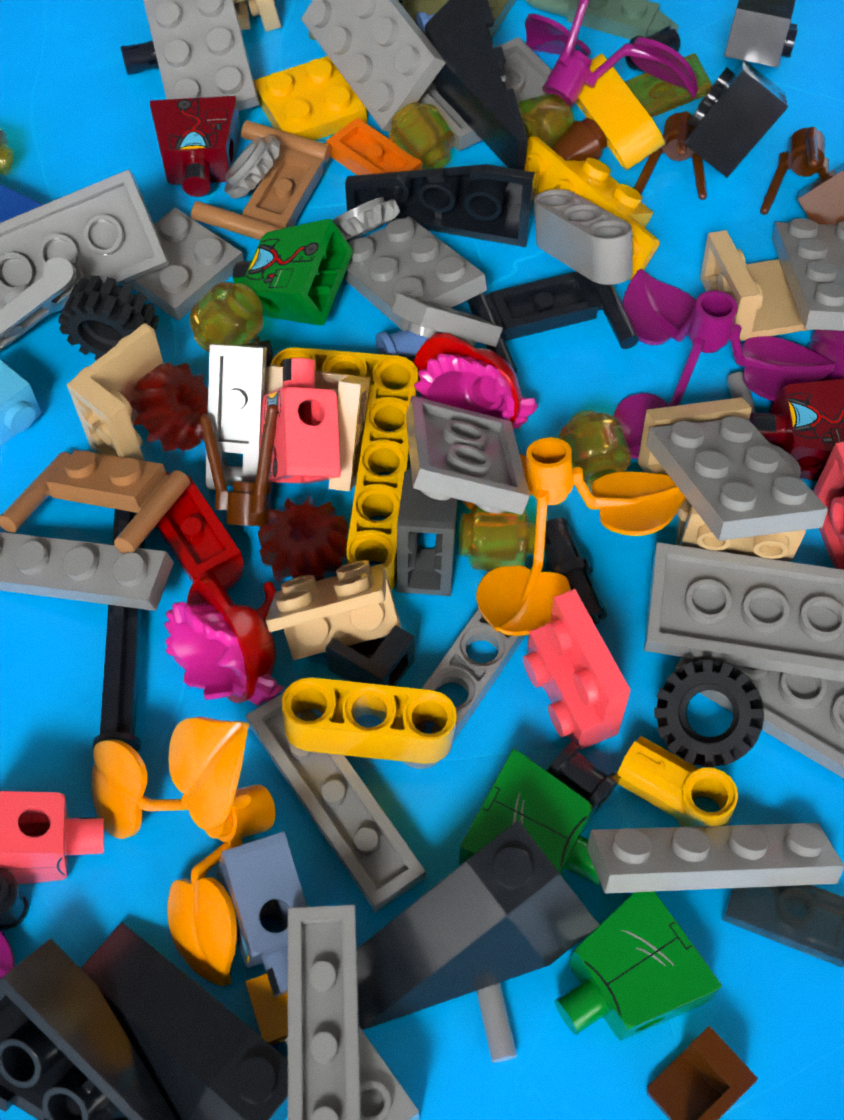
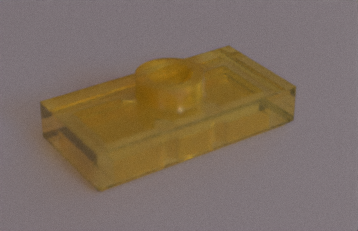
(660, 96)

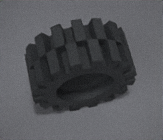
(103, 314)
(673, 722)

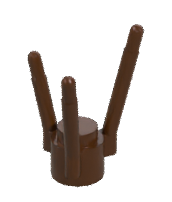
(674, 134)
(803, 156)
(249, 500)

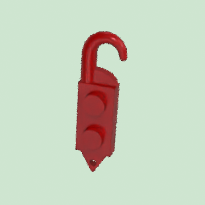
(205, 545)

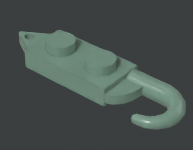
(613, 17)

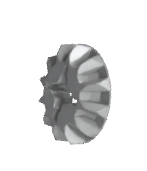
(251, 166)
(366, 218)

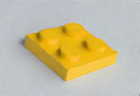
(309, 99)

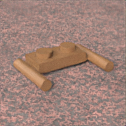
(281, 192)
(107, 483)

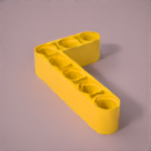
(381, 450)

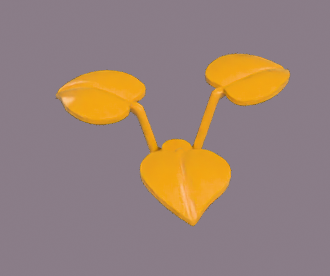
(629, 504)
(206, 768)

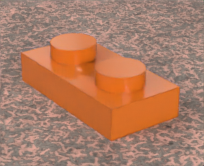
(368, 151)

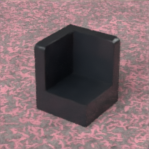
(373, 661)

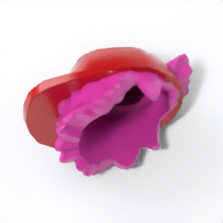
(470, 379)
(222, 646)

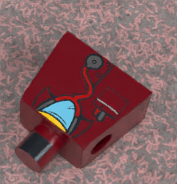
(197, 140)
(805, 423)

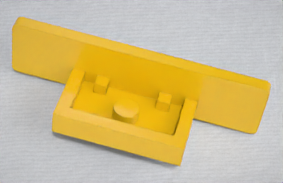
(592, 181)

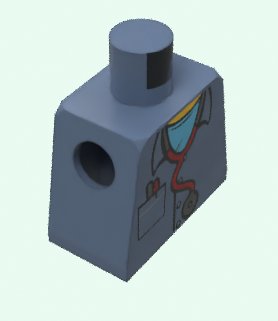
(262, 885)

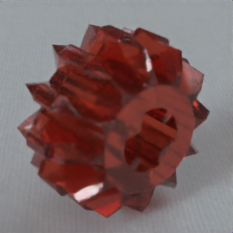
(171, 406)
(303, 540)

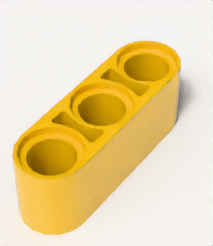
(620, 115)
(346, 701)

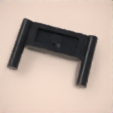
(549, 306)

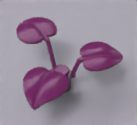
(573, 64)
(667, 312)

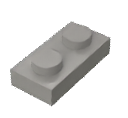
(431, 318)

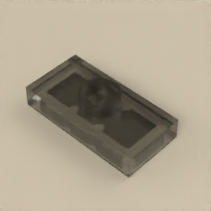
(793, 916)

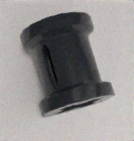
(583, 776)

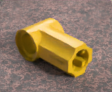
(673, 783)

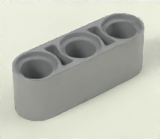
(583, 236)

